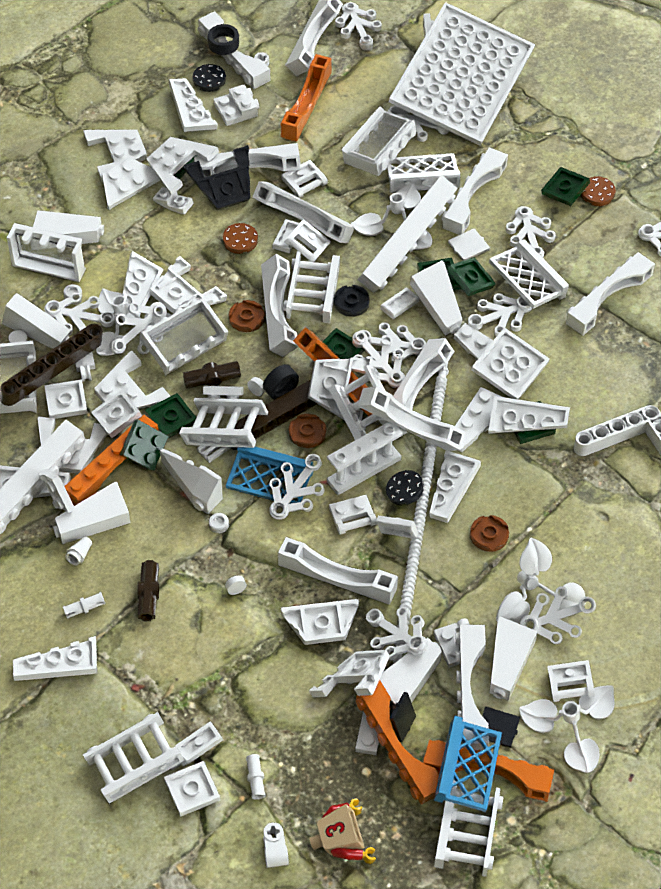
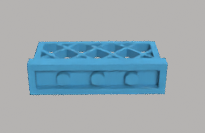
(271, 459)
(449, 764)

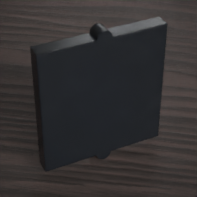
(403, 716)
(502, 722)

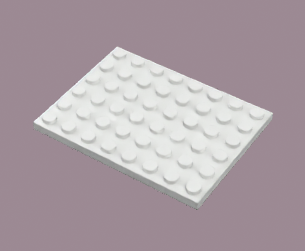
(462, 73)

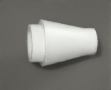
(78, 552)

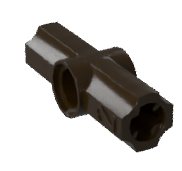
(211, 374)
(148, 590)

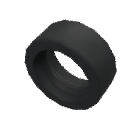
(223, 30)
(280, 381)

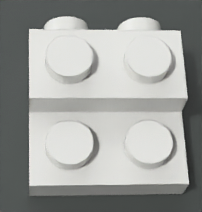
(237, 105)

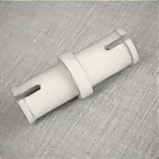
(84, 605)
(255, 777)

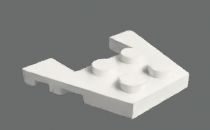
(120, 143)
(173, 156)
(177, 293)
(332, 372)
(119, 380)
(81, 457)
(360, 667)

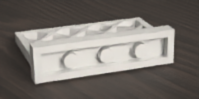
(422, 179)
(539, 269)

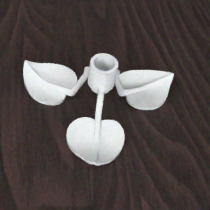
(407, 197)
(116, 304)
(533, 559)
(542, 713)

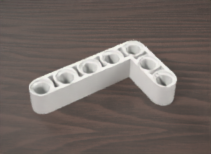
(619, 429)

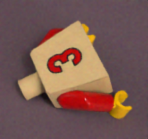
(341, 834)

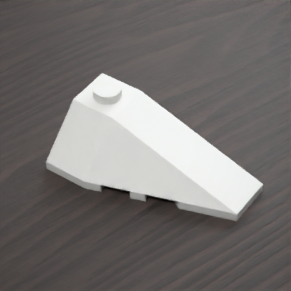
(198, 484)

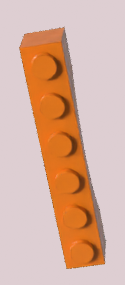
(298, 115)
(319, 351)
(94, 474)
(419, 776)
(530, 779)

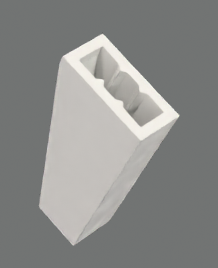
(79, 226)
(437, 295)
(37, 324)
(93, 515)
(511, 652)
(410, 673)

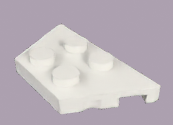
(126, 181)
(321, 621)

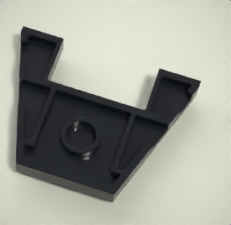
(225, 187)

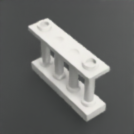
(326, 296)
(349, 409)
(228, 436)
(364, 458)
(133, 777)
(447, 833)

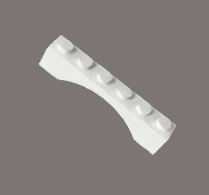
(304, 49)
(251, 69)
(277, 157)
(489, 168)
(316, 217)
(632, 273)
(275, 278)
(431, 359)
(388, 408)
(370, 583)
(471, 646)

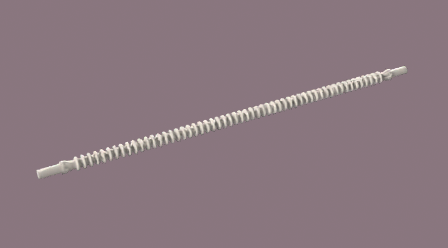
(421, 505)

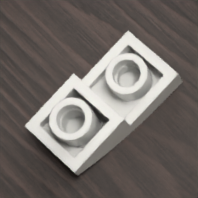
(173, 202)

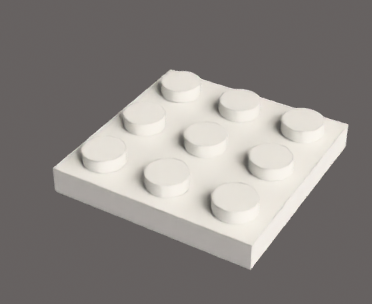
(510, 364)

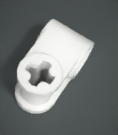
(275, 848)

